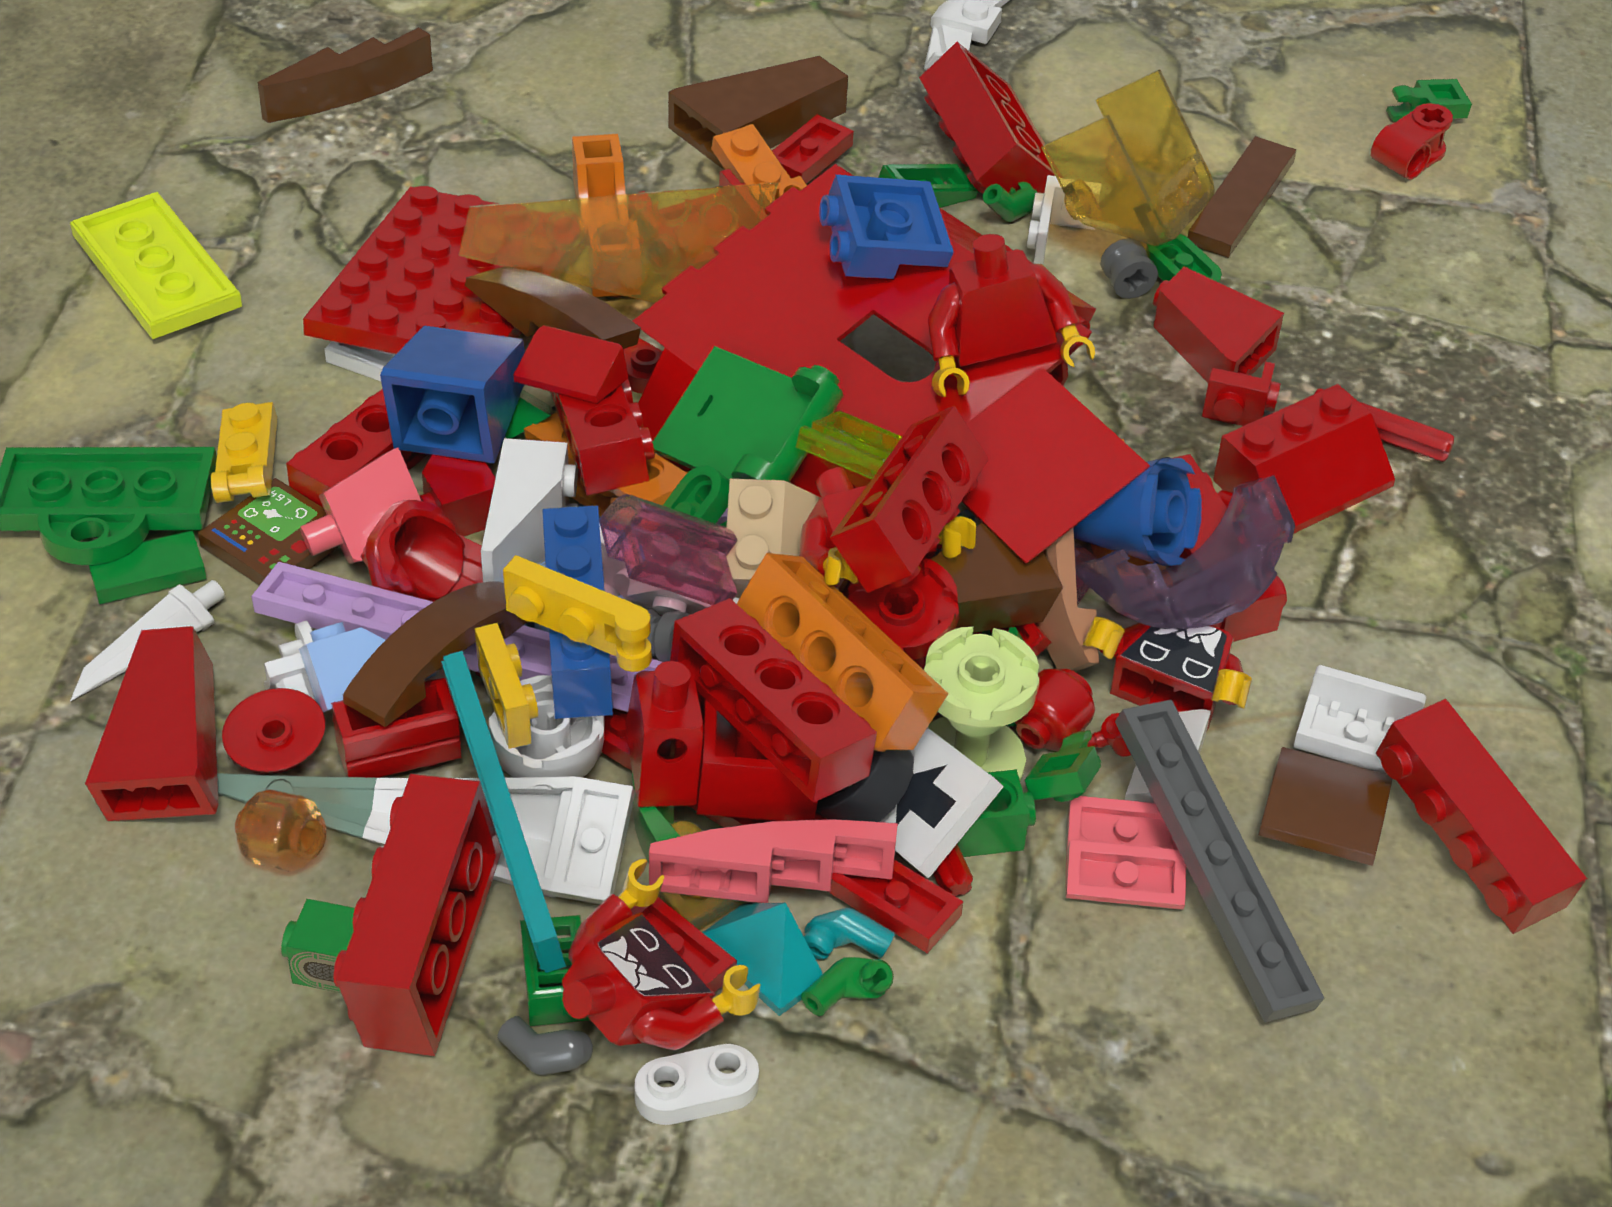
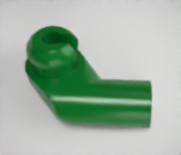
(1012, 204)
(848, 979)

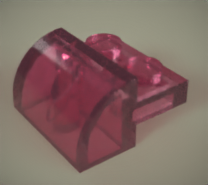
(670, 548)

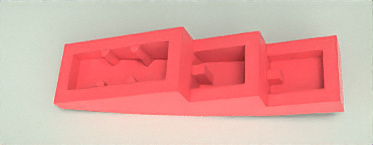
(752, 857)

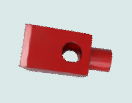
(664, 708)

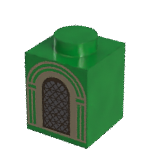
(316, 941)

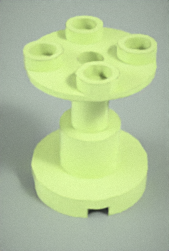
(988, 687)

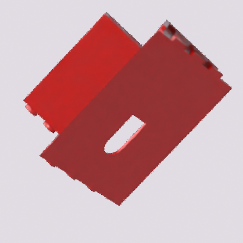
(789, 306)

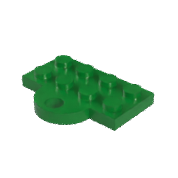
(103, 495)

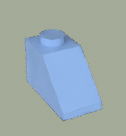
(336, 659)

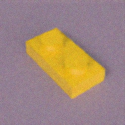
(500, 672)

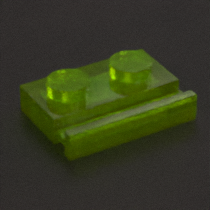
(848, 442)

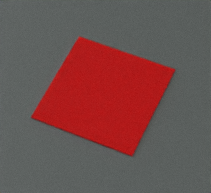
(1045, 464)

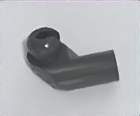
(546, 1051)

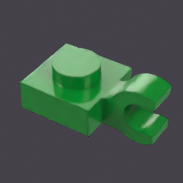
(1435, 91)
(1065, 772)

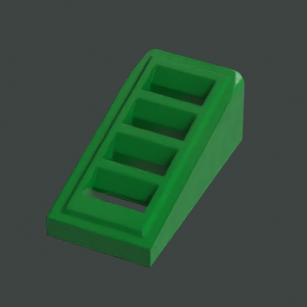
(955, 191)
(546, 1003)

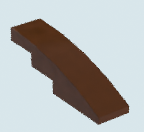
(337, 80)
(535, 300)

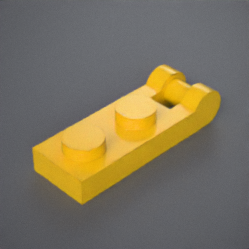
(245, 452)
(579, 612)

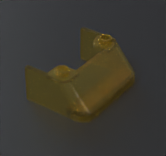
(1134, 166)

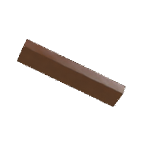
(1241, 196)

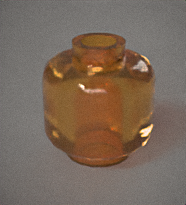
(280, 830)

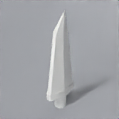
(177, 609)

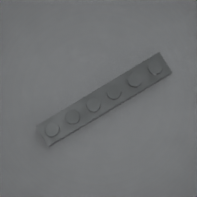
(1219, 861)

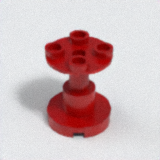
(912, 613)

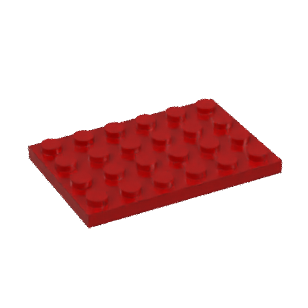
(408, 279)

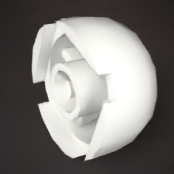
(558, 745)

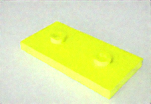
(155, 265)

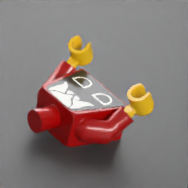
(1172, 664)
(636, 980)

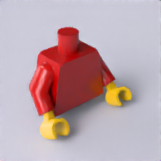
(998, 309)
(836, 501)

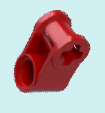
(1413, 140)

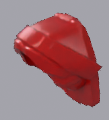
(420, 552)

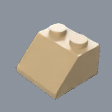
(765, 519)

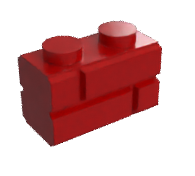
(414, 740)

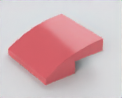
(1122, 854)

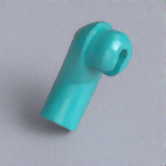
(843, 927)

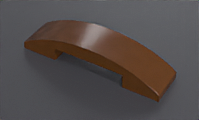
(396, 671)

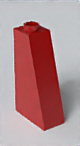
(160, 733)

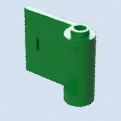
(746, 417)

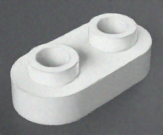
(699, 1085)

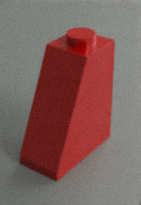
(1215, 324)

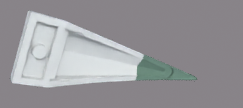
(568, 822)

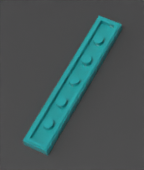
(503, 814)

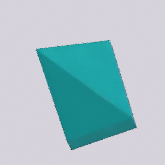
(772, 949)

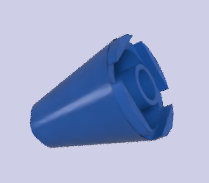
(1149, 516)

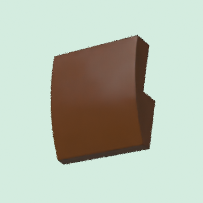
(1326, 806)

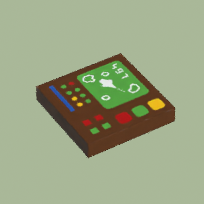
(264, 532)

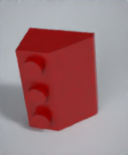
(1319, 451)

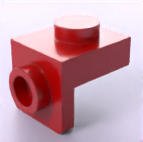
(1240, 397)

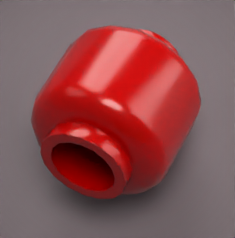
(1060, 709)

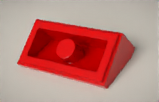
(572, 364)

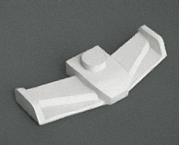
(962, 23)

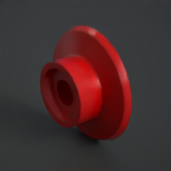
(272, 713)

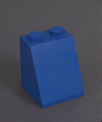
(452, 393)

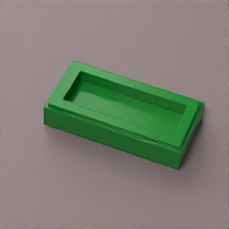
(150, 568)

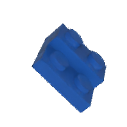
(884, 225)

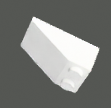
(528, 479)

